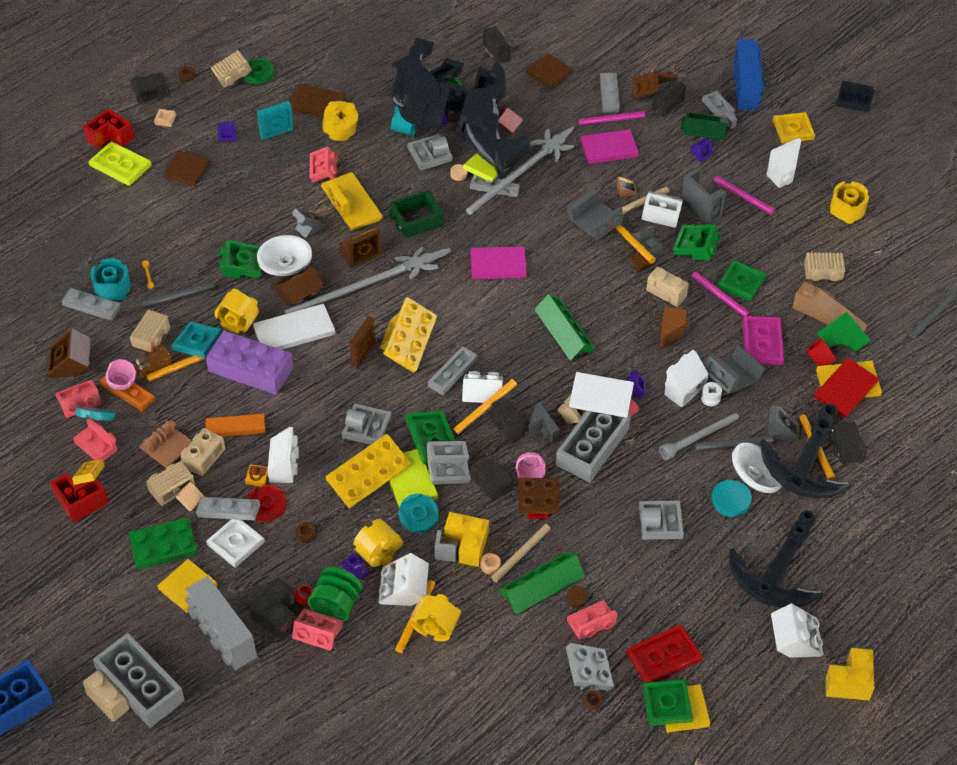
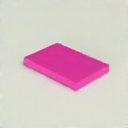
(609, 146)
(498, 262)
(764, 339)

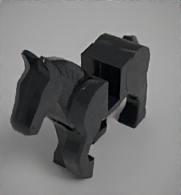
(426, 94)

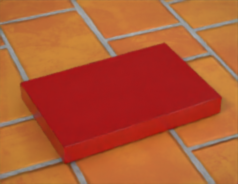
(846, 387)
(664, 654)

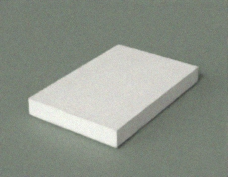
(601, 394)

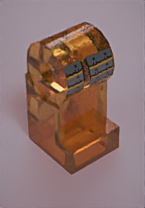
(153, 361)

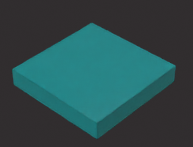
(275, 120)
(197, 339)

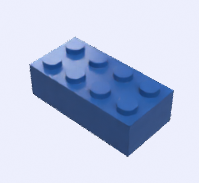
(748, 74)
(21, 695)

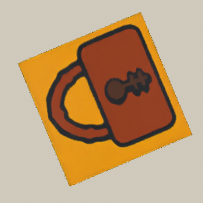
(257, 475)

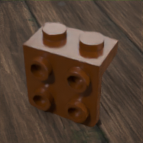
(648, 83)
(539, 495)

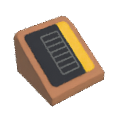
(626, 187)

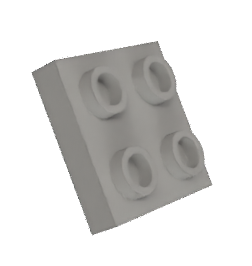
(430, 151)
(365, 424)
(661, 520)
(589, 668)

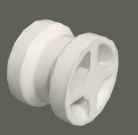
(711, 394)

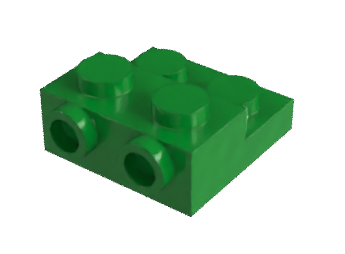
(697, 241)
(239, 259)

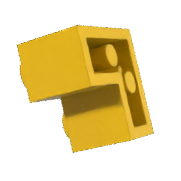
(471, 536)
(853, 680)

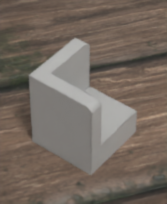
(445, 548)

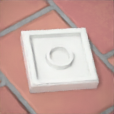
(235, 541)

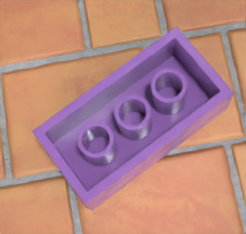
(249, 362)

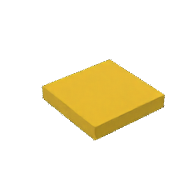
(793, 126)
(176, 583)
(699, 712)

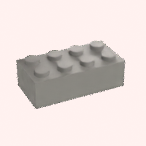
(591, 443)
(220, 623)
(141, 679)

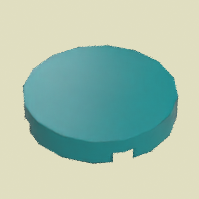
(95, 413)
(731, 498)
(418, 513)

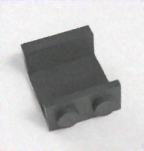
(706, 206)
(593, 215)
(735, 372)

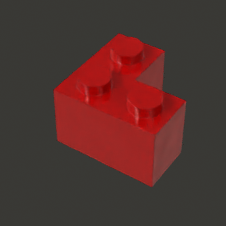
(108, 127)
(80, 499)

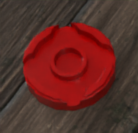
(271, 500)

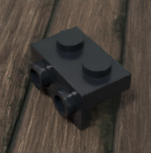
(855, 96)

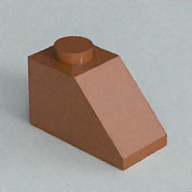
(673, 325)

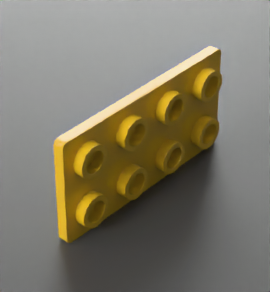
(351, 201)
(408, 334)
(368, 471)

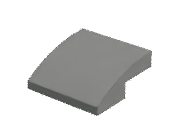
(448, 462)

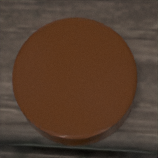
(186, 74)
(306, 532)
(576, 597)

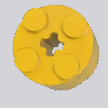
(340, 120)
(849, 201)
(237, 311)
(377, 543)
(435, 617)

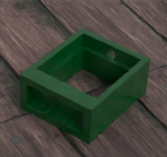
(704, 126)
(412, 203)

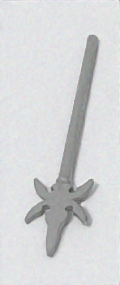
(549, 145)
(415, 263)

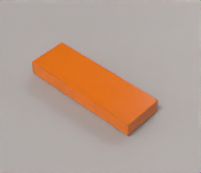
(133, 395)
(236, 425)

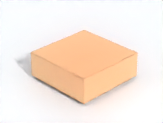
(165, 117)
(189, 496)

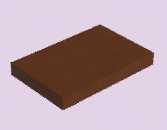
(313, 100)

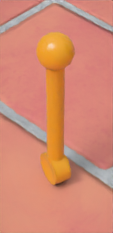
(145, 264)

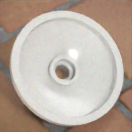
(284, 255)
(751, 468)

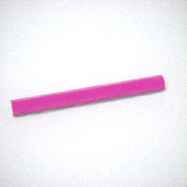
(610, 118)
(744, 195)
(720, 294)

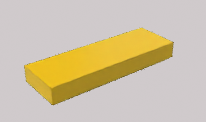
(88, 471)

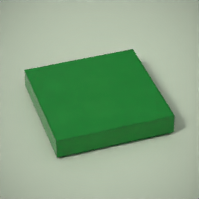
(742, 280)
(667, 702)

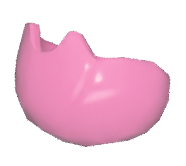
(120, 374)
(530, 466)

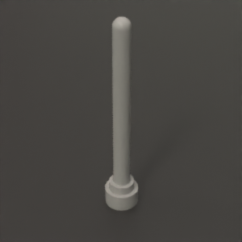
(668, 450)

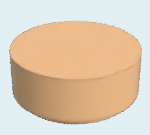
(458, 172)
(490, 563)

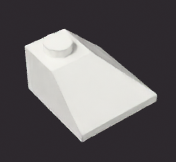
(783, 163)

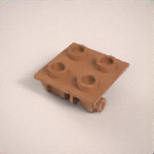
(165, 444)

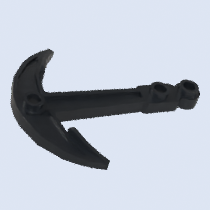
(799, 474)
(770, 580)

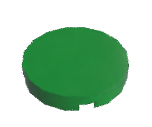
(261, 71)

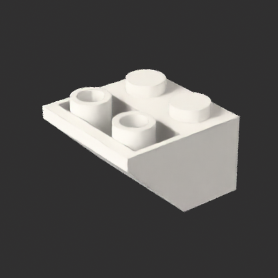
(662, 209)
(685, 379)
(480, 387)
(283, 457)
(403, 581)
(796, 632)

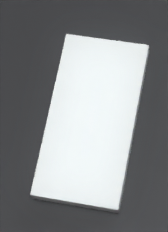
(295, 328)

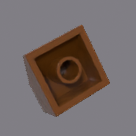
(361, 247)
(298, 286)
(69, 355)

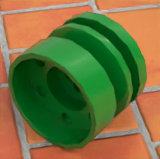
(335, 593)

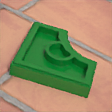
(845, 333)

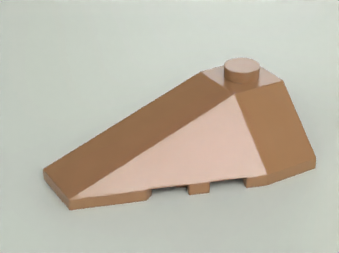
(822, 305)

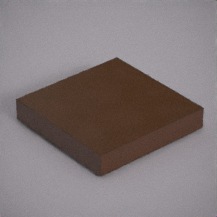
(549, 71)
(186, 168)
(362, 342)

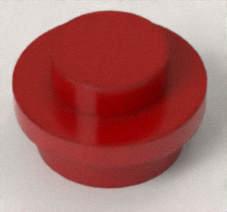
(302, 594)

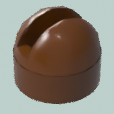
(592, 693)

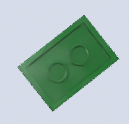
(426, 428)
(162, 543)

